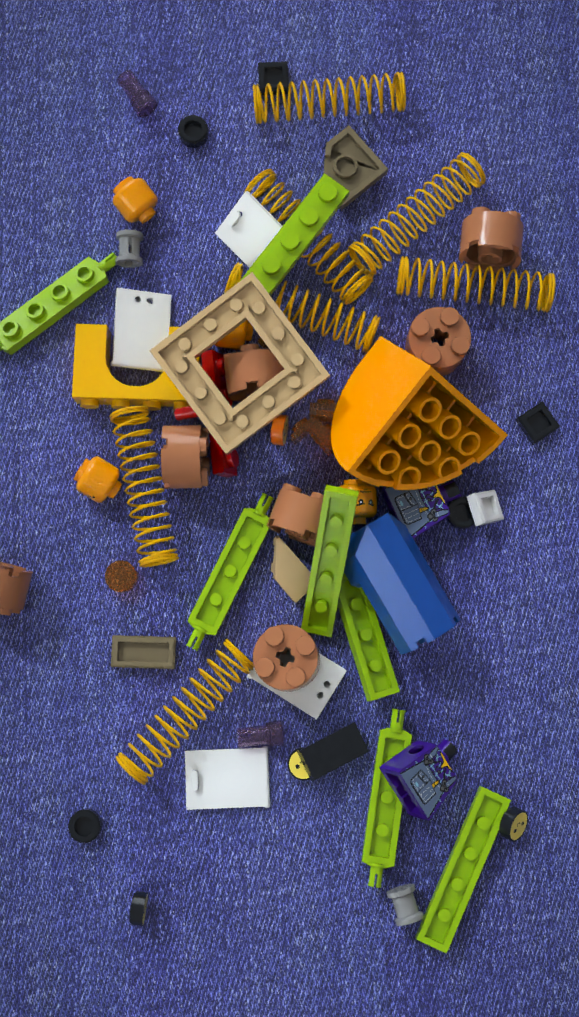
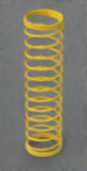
(398, 87)
(474, 182)
(236, 275)
(350, 295)
(544, 301)
(155, 557)
(140, 775)

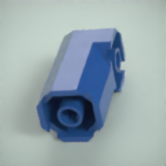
(399, 583)

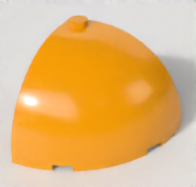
(407, 423)

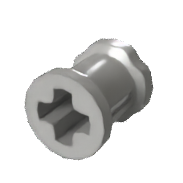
(129, 238)
(405, 904)

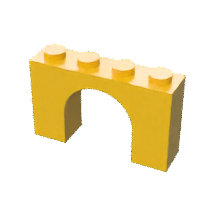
(96, 385)

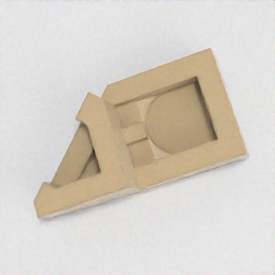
(289, 571)

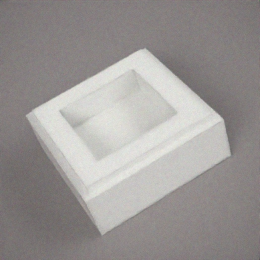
(485, 507)

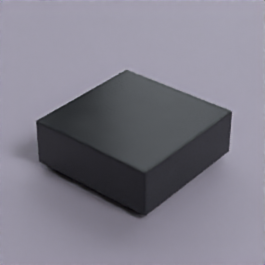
(273, 74)
(537, 423)

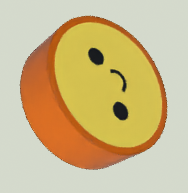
(279, 430)

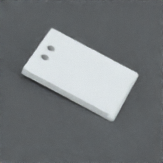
(248, 233)
(139, 328)
(306, 697)
(227, 778)

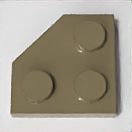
(352, 164)

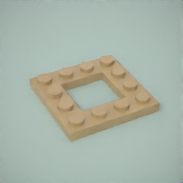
(180, 349)

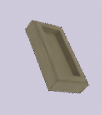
(143, 652)

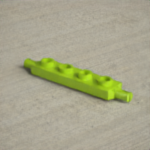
(54, 303)
(229, 572)
(384, 806)

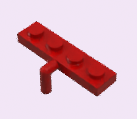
(222, 464)

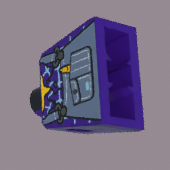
(420, 507)
(421, 776)

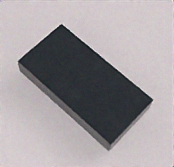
(332, 751)

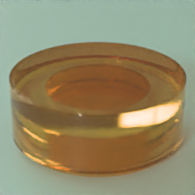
(121, 576)

